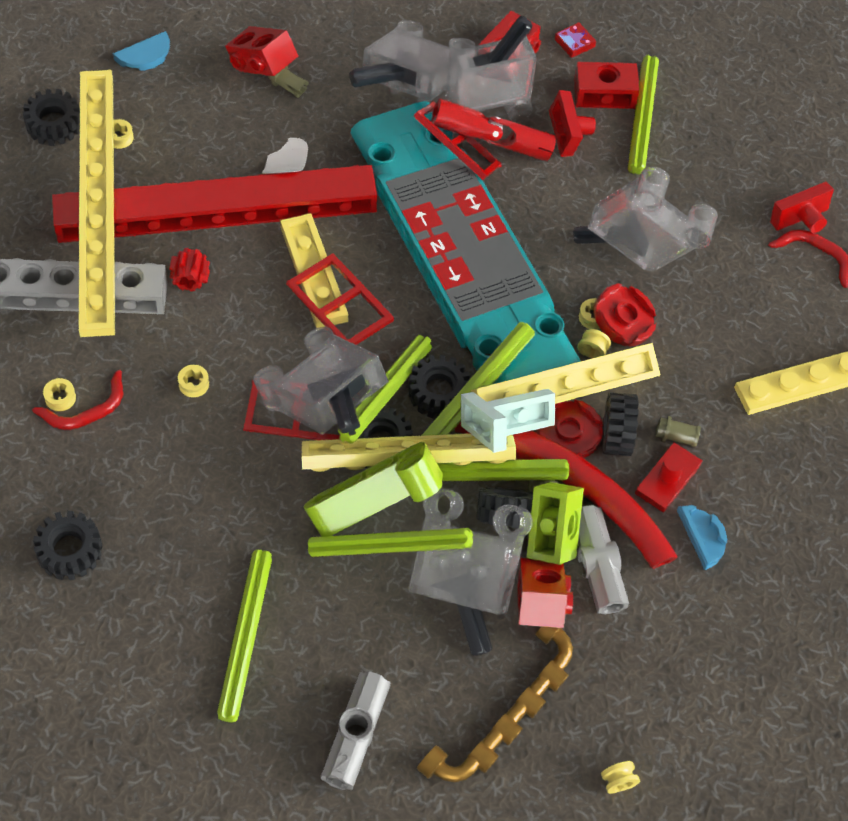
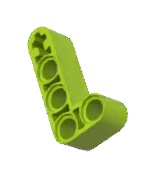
(405, 474)

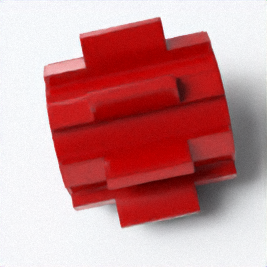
(189, 269)

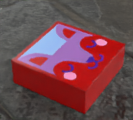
(575, 40)

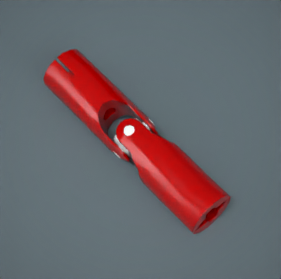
(475, 125)

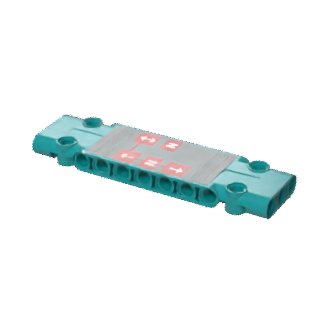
(461, 243)

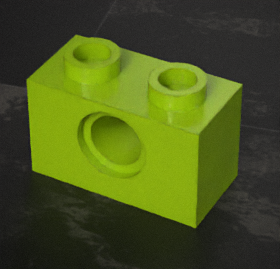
(555, 523)

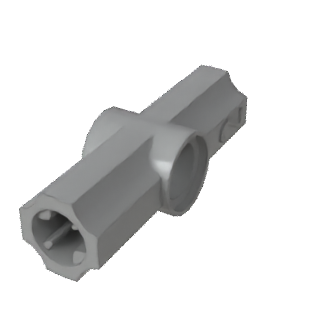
(601, 562)
(349, 750)

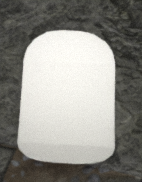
(289, 158)

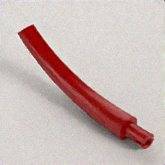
(601, 492)

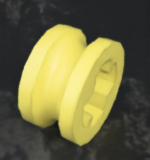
(126, 129)
(585, 315)
(594, 343)
(198, 373)
(57, 385)
(620, 777)

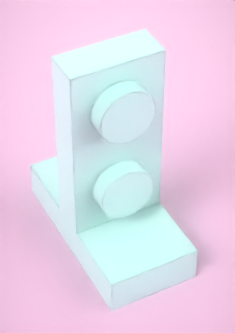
(506, 416)

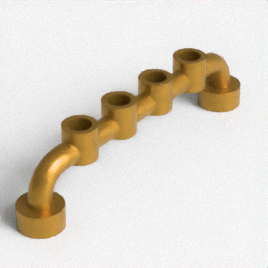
(506, 728)

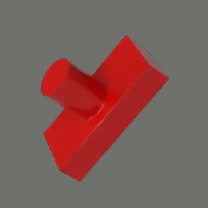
(567, 125)
(803, 207)
(668, 477)

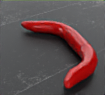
(820, 243)
(90, 415)

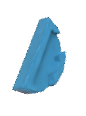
(144, 54)
(705, 533)

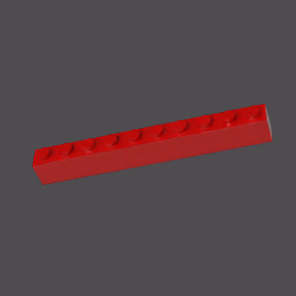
(228, 202)

